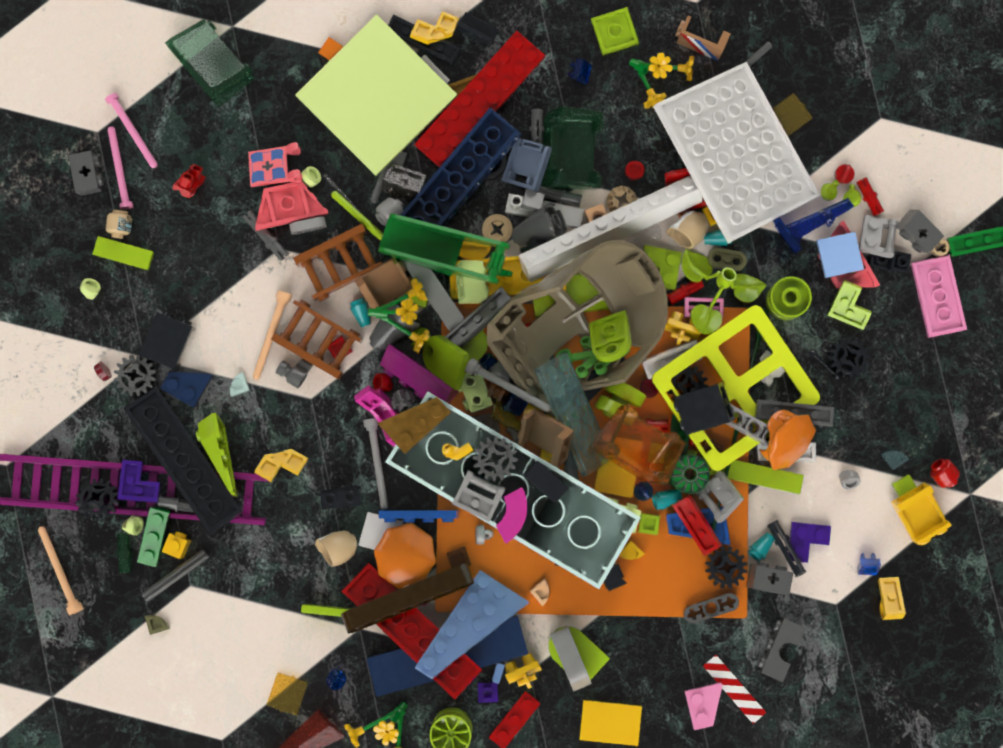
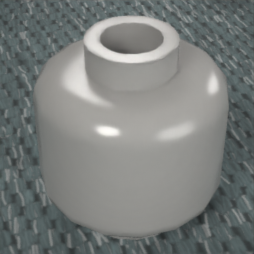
(386, 207)

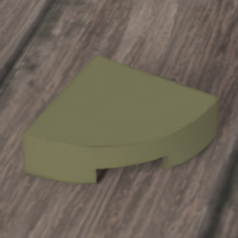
(156, 624)

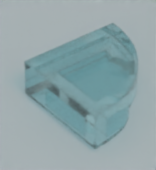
(894, 458)

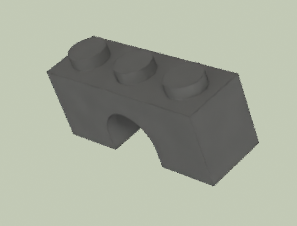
(771, 663)

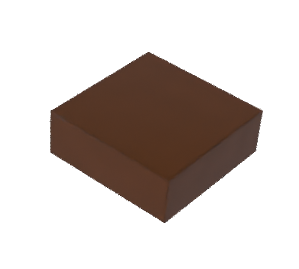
(458, 557)

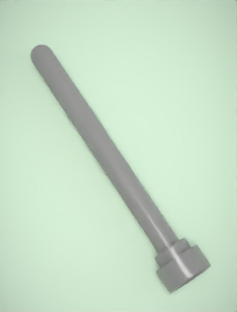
(474, 368)
(371, 426)

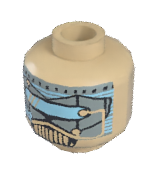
(118, 223)

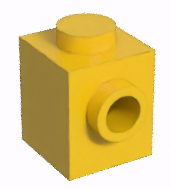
(176, 545)

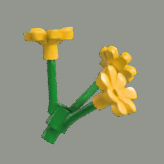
(659, 66)
(406, 312)
(384, 730)

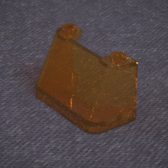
(639, 446)

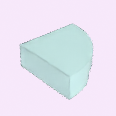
(239, 385)

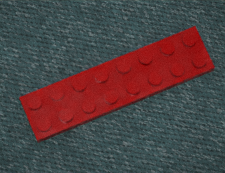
(486, 90)
(411, 631)

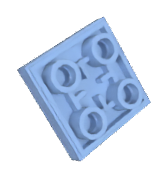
(839, 255)

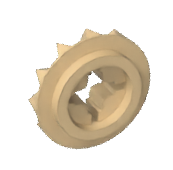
(618, 192)
(498, 220)

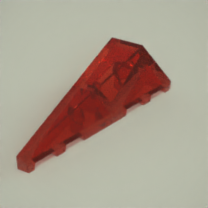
(314, 733)

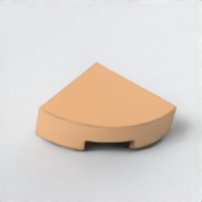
(541, 592)

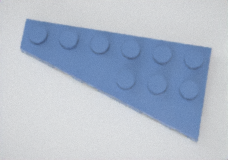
(476, 616)

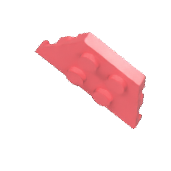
(287, 205)
(863, 278)

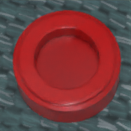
(634, 170)

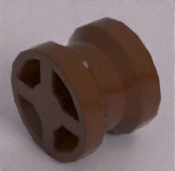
(498, 393)

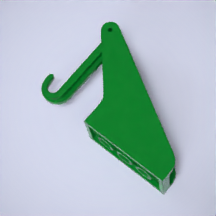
(438, 247)

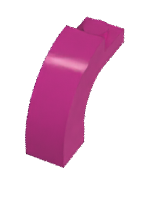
(378, 405)

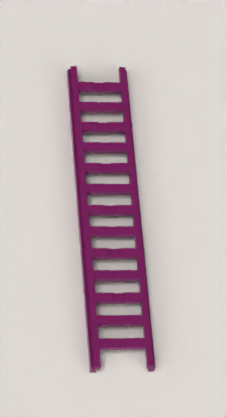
(114, 479)

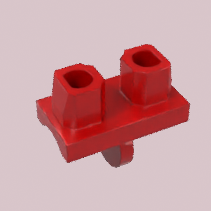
(190, 181)

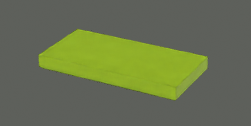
(578, 289)

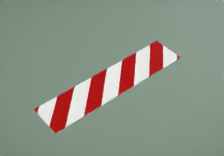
(734, 689)

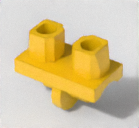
(681, 330)
(515, 674)

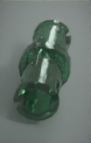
(124, 552)

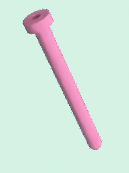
(113, 100)
(126, 204)

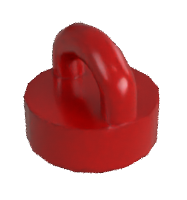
(844, 174)
(382, 382)

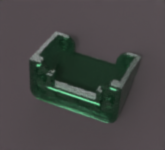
(210, 61)
(572, 141)

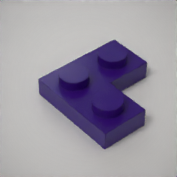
(131, 486)
(803, 534)

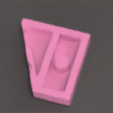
(703, 704)

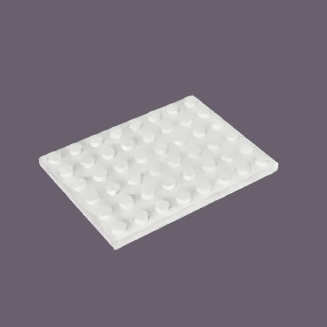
(736, 151)

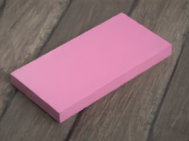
(938, 296)

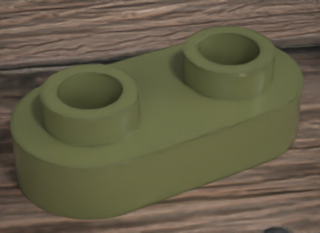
(726, 259)

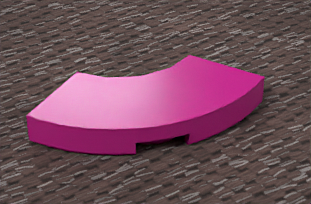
(515, 515)

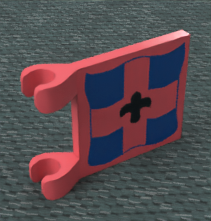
(271, 166)

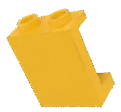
(920, 514)

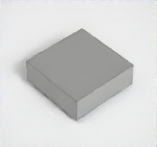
(532, 200)

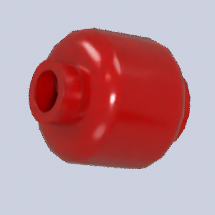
(944, 473)

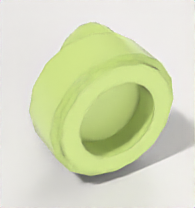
(311, 176)
(90, 288)
(133, 525)

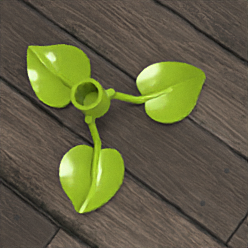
(745, 289)

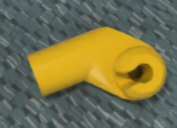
(455, 452)

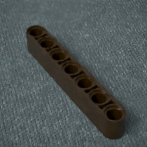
(407, 598)

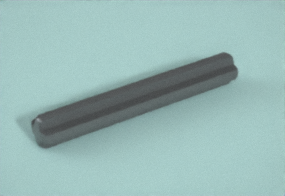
(175, 575)

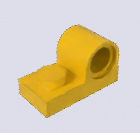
(891, 599)

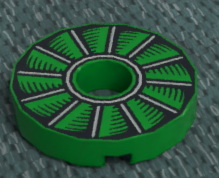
(701, 474)

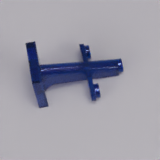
(796, 230)

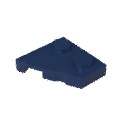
(186, 386)

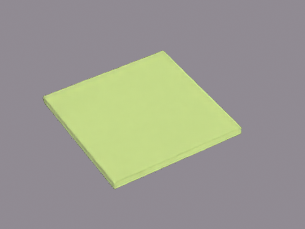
(376, 95)

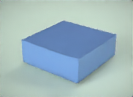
(498, 672)

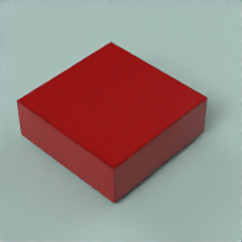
(336, 345)

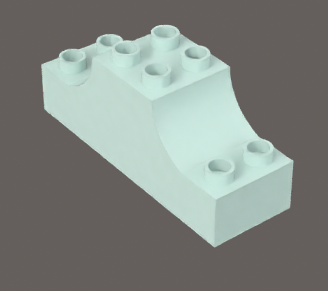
(577, 532)

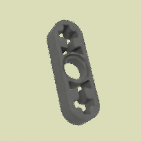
(723, 598)

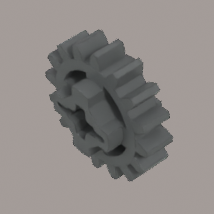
(133, 383)
(498, 468)

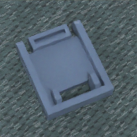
(528, 160)

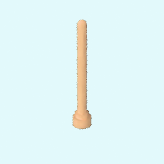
(282, 299)
(73, 604)

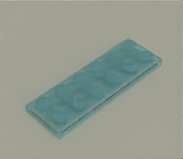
(572, 410)

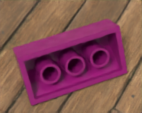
(415, 375)

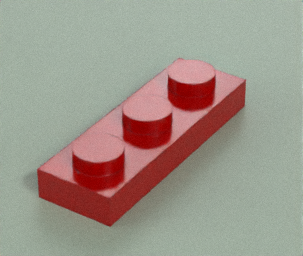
(697, 525)
(514, 720)

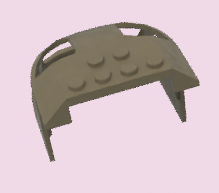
(624, 280)

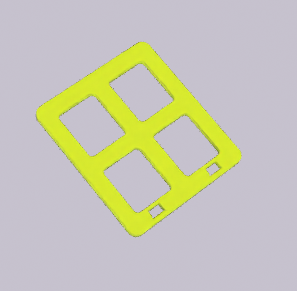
(735, 385)

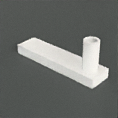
(571, 215)

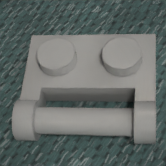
(872, 233)
(725, 493)
(475, 502)

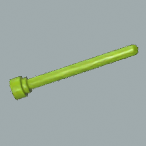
(356, 214)

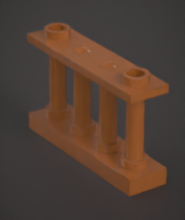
(322, 251)
(317, 357)

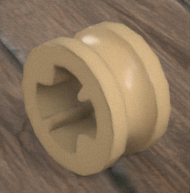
(946, 248)

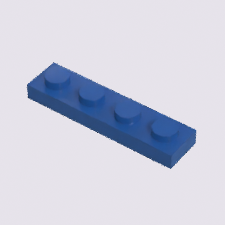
(427, 515)

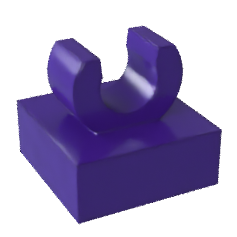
(487, 692)

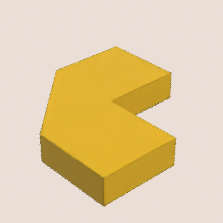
(429, 33)
(272, 463)

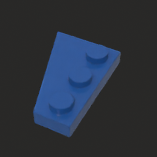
(677, 527)

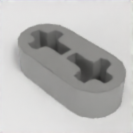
(307, 225)

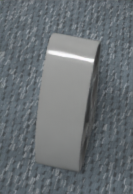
(570, 659)

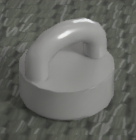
(849, 479)
(482, 535)

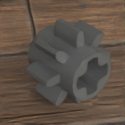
(402, 400)

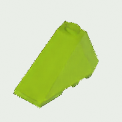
(213, 437)

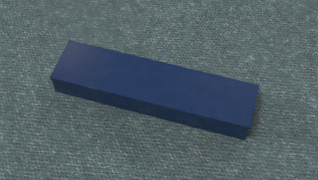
(463, 170)
(396, 670)

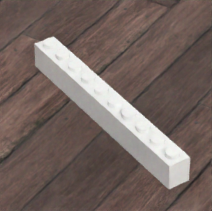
(612, 226)

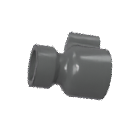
(294, 375)

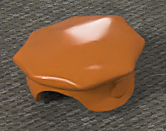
(788, 438)
(405, 555)

